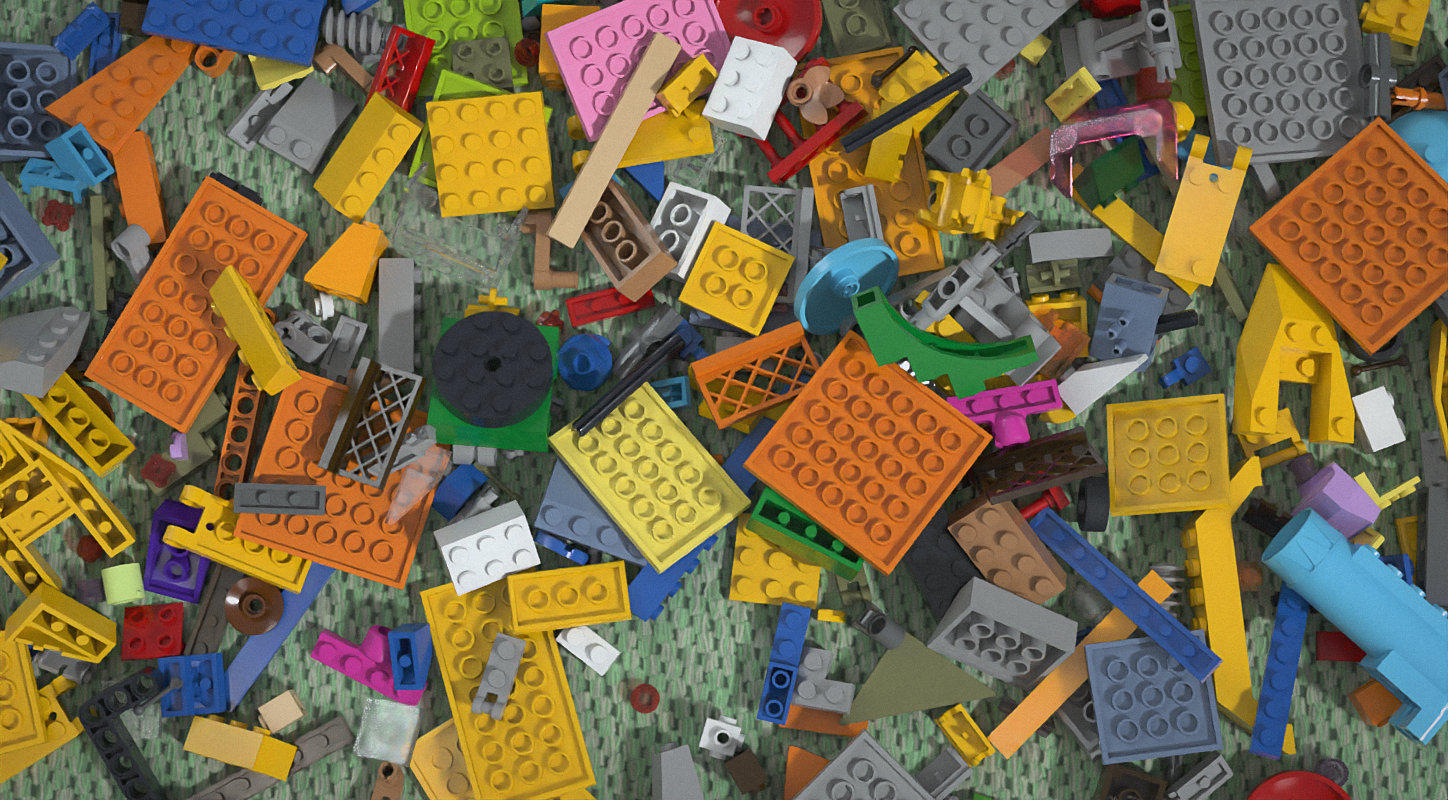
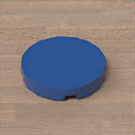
(585, 362)
(561, 547)

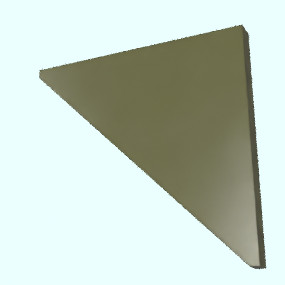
(912, 681)

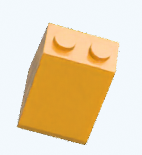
(554, 17)
(351, 264)

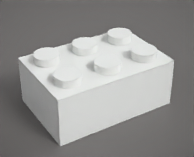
(749, 88)
(684, 225)
(487, 547)

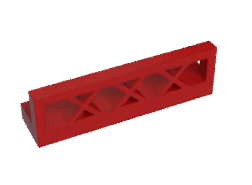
(410, 65)

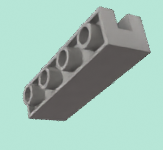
(399, 314)

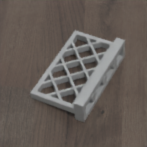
(801, 229)

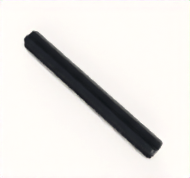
(906, 110)
(628, 385)

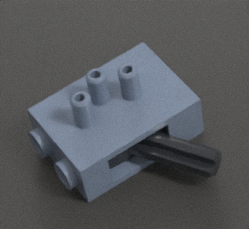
(1133, 319)

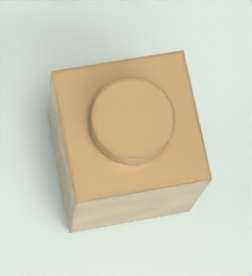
(281, 711)

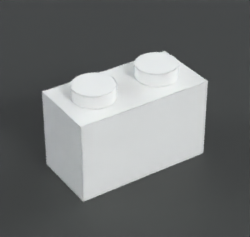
(1376, 420)
(589, 647)

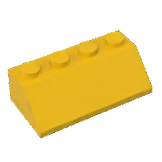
(367, 157)
(253, 332)
(83, 426)

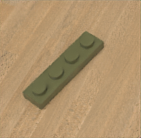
(103, 266)

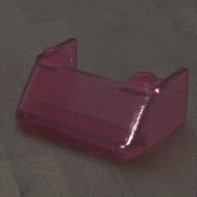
(1146, 118)

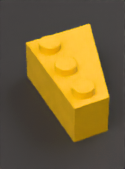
(61, 624)

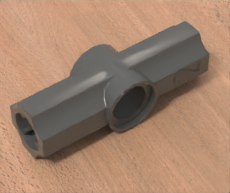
(1377, 77)
(646, 339)

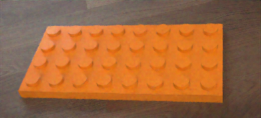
(168, 339)

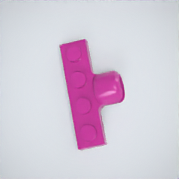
(1007, 409)
(365, 662)

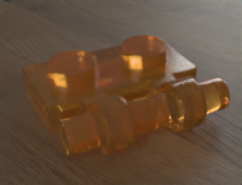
(1071, 340)

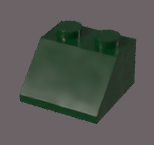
(1110, 175)

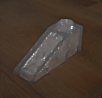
(418, 480)

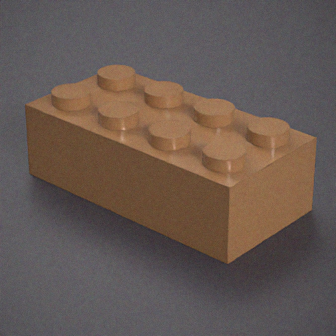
(626, 243)
(1007, 549)

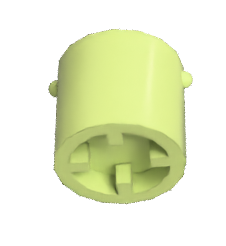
(123, 584)

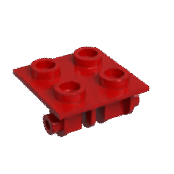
(152, 632)

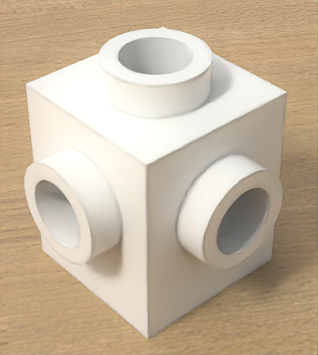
(713, 728)

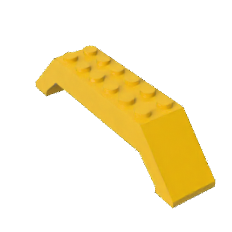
(1218, 599)

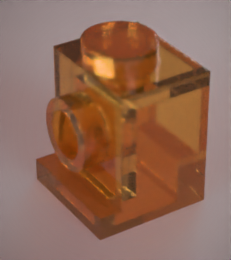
(1249, 576)

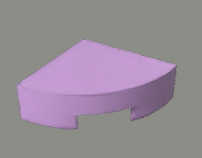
(179, 449)

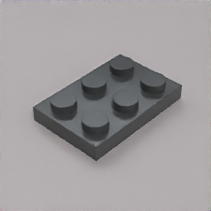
(970, 135)
(1133, 265)

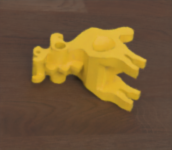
(967, 206)

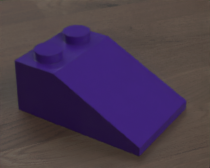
(172, 569)

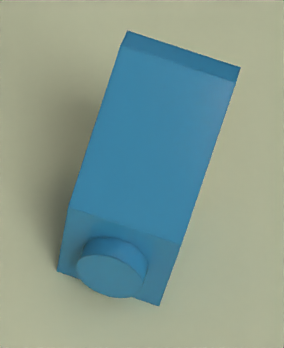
(79, 155)

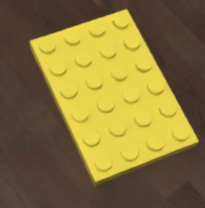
(652, 477)

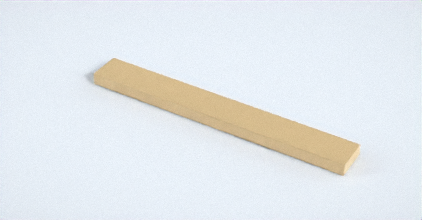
(613, 140)

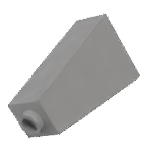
(674, 774)

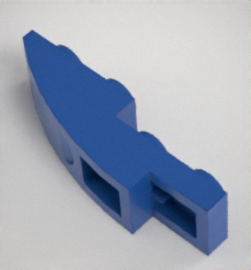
(783, 663)

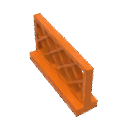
(744, 357)

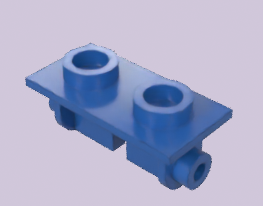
(82, 31)

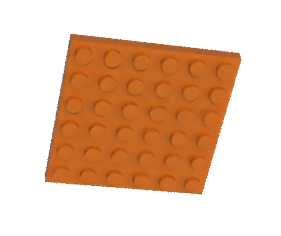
(1365, 235)
(868, 453)
(353, 527)

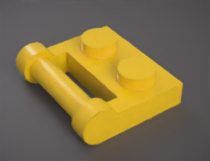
(1285, 430)

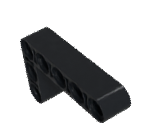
(124, 744)

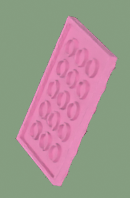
(605, 47)

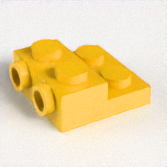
(1398, 18)
(912, 78)
(1068, 305)

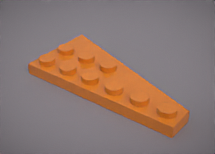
(124, 92)

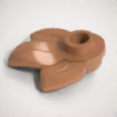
(819, 95)

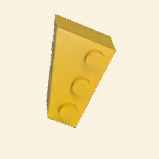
(888, 149)
(239, 746)

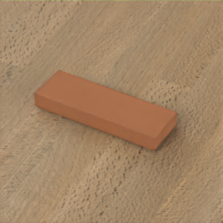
(1020, 163)

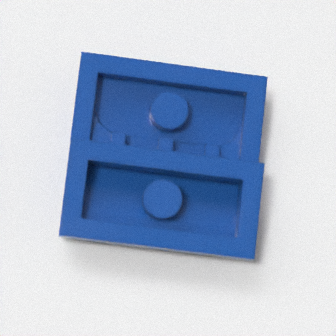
(202, 685)

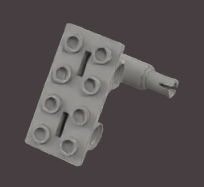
(1124, 45)
(987, 309)

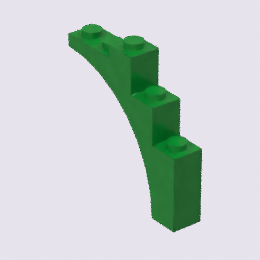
(930, 356)

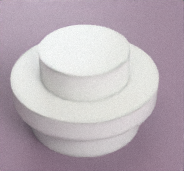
(324, 305)

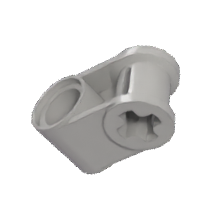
(305, 336)

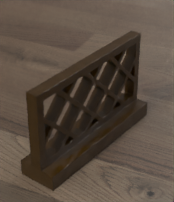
(355, 417)
(1042, 454)

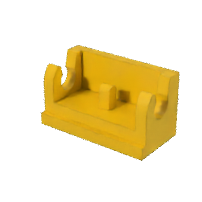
(686, 84)
(964, 735)

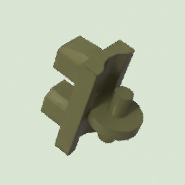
(1052, 276)

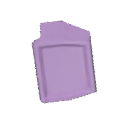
(1338, 501)

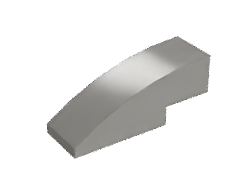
(1069, 244)

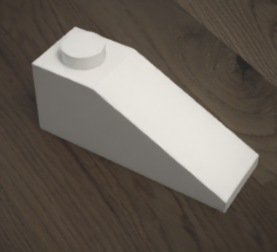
(1093, 380)

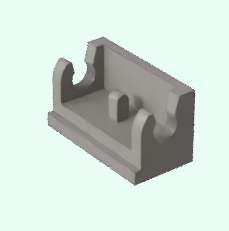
(861, 213)
(944, 773)

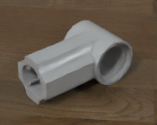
(133, 249)

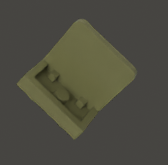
(485, 61)

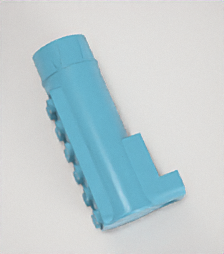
(1376, 611)

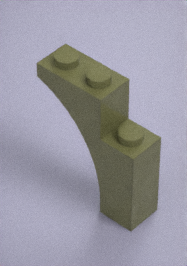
(200, 447)

